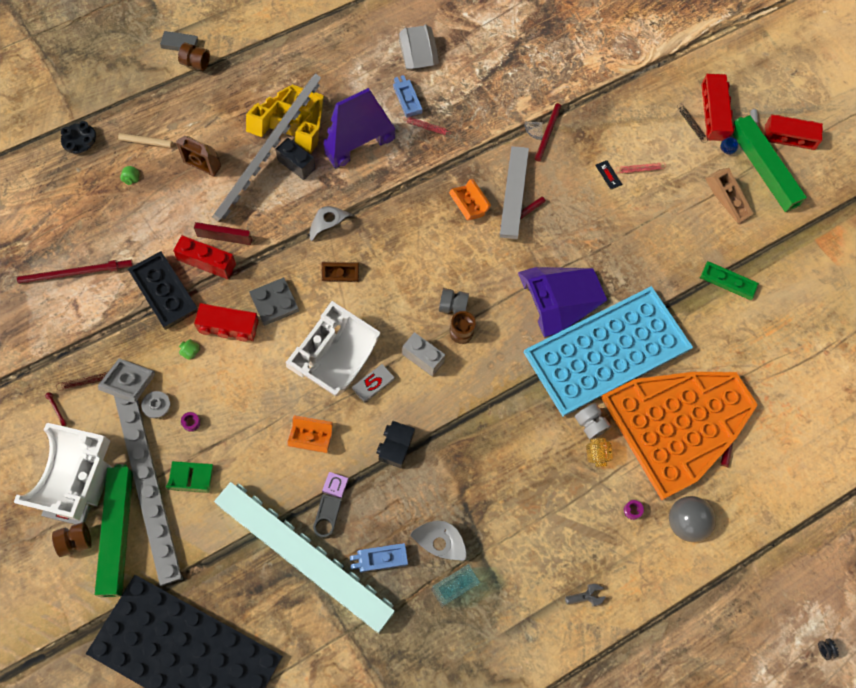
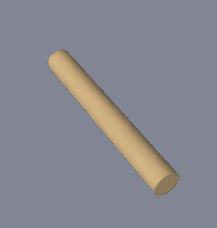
(145, 140)

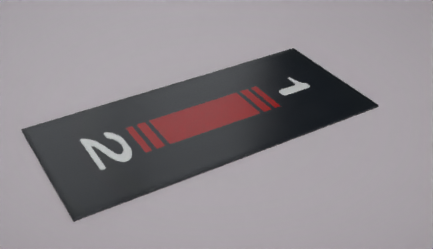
(608, 174)

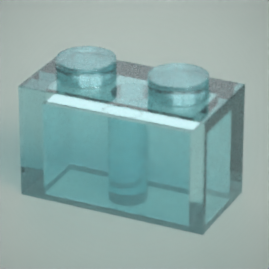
(455, 585)

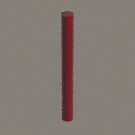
(548, 131)

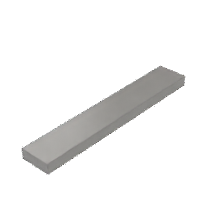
(514, 193)

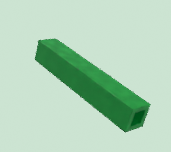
(768, 164)
(114, 532)

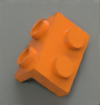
(470, 200)
(310, 434)

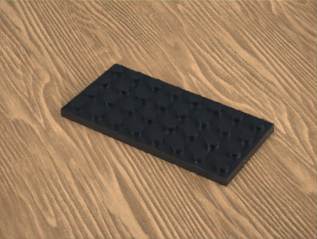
(175, 645)

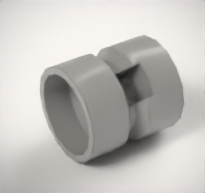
(592, 421)

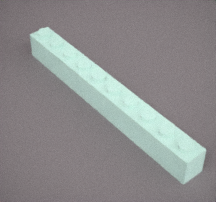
(305, 557)

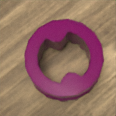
(189, 415)
(640, 509)

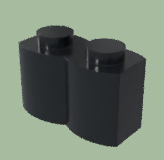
(396, 444)

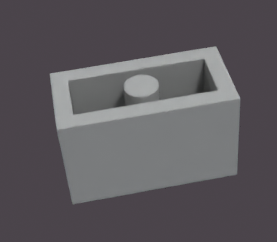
(423, 354)

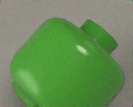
(129, 175)
(189, 349)

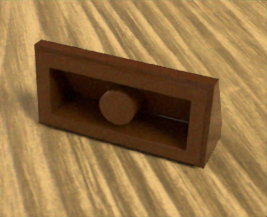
(340, 271)

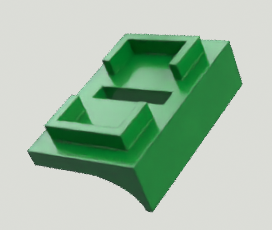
(180, 474)

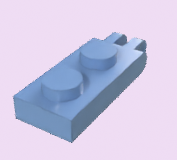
(407, 97)
(380, 558)

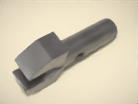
(586, 596)

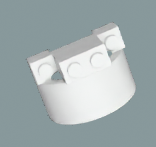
(334, 357)
(72, 474)

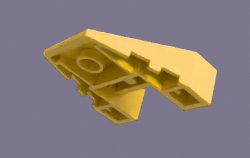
(270, 113)

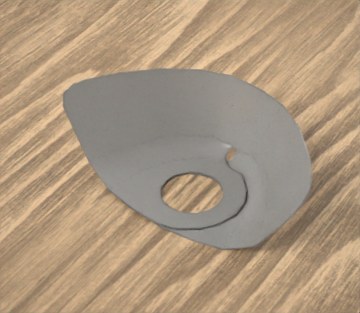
(320, 224)
(428, 532)

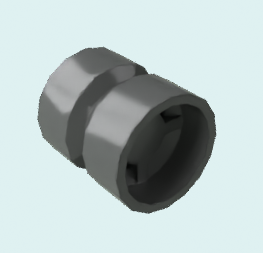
(453, 301)

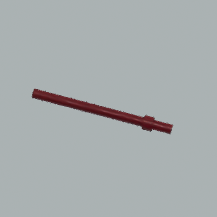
(112, 265)

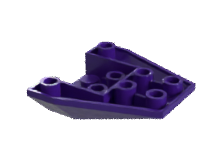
(562, 295)

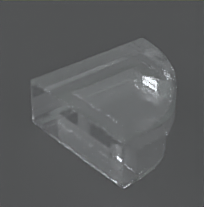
(534, 129)

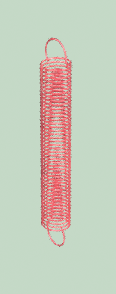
(428, 128)
(640, 167)

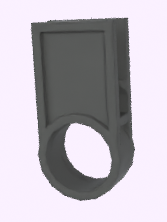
(328, 510)

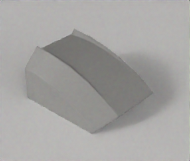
(418, 47)

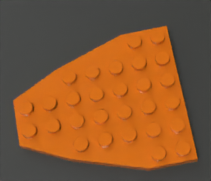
(680, 423)

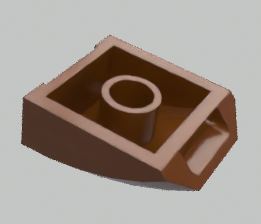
(198, 155)

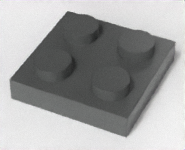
(274, 301)

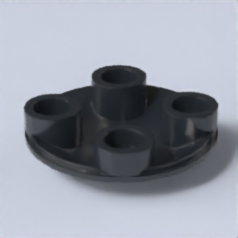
(78, 137)

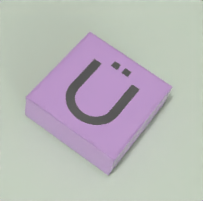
(335, 485)

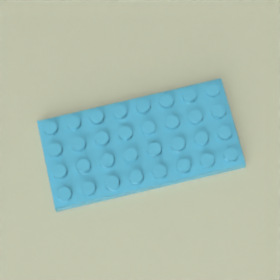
(607, 350)

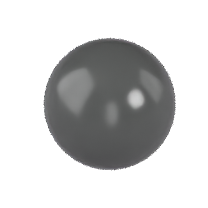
(692, 519)

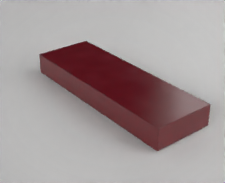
(223, 233)

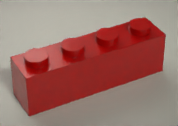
(717, 107)

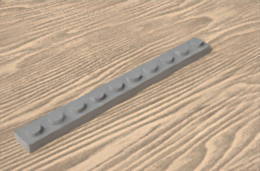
(263, 154)
(148, 492)

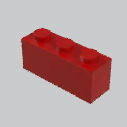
(793, 132)
(204, 257)
(226, 322)

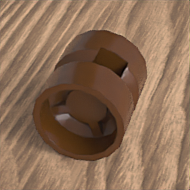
(194, 56)
(462, 327)
(71, 539)

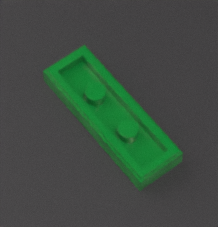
(729, 280)

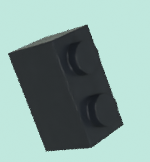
(295, 158)

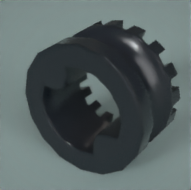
(828, 649)

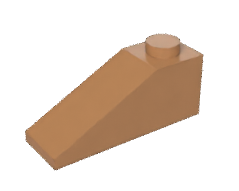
(729, 194)

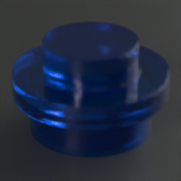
(729, 145)

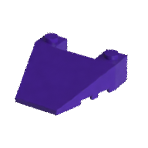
(354, 124)

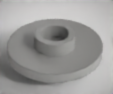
(155, 404)

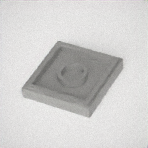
(126, 380)

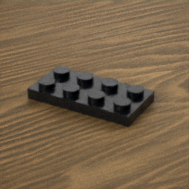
(163, 290)

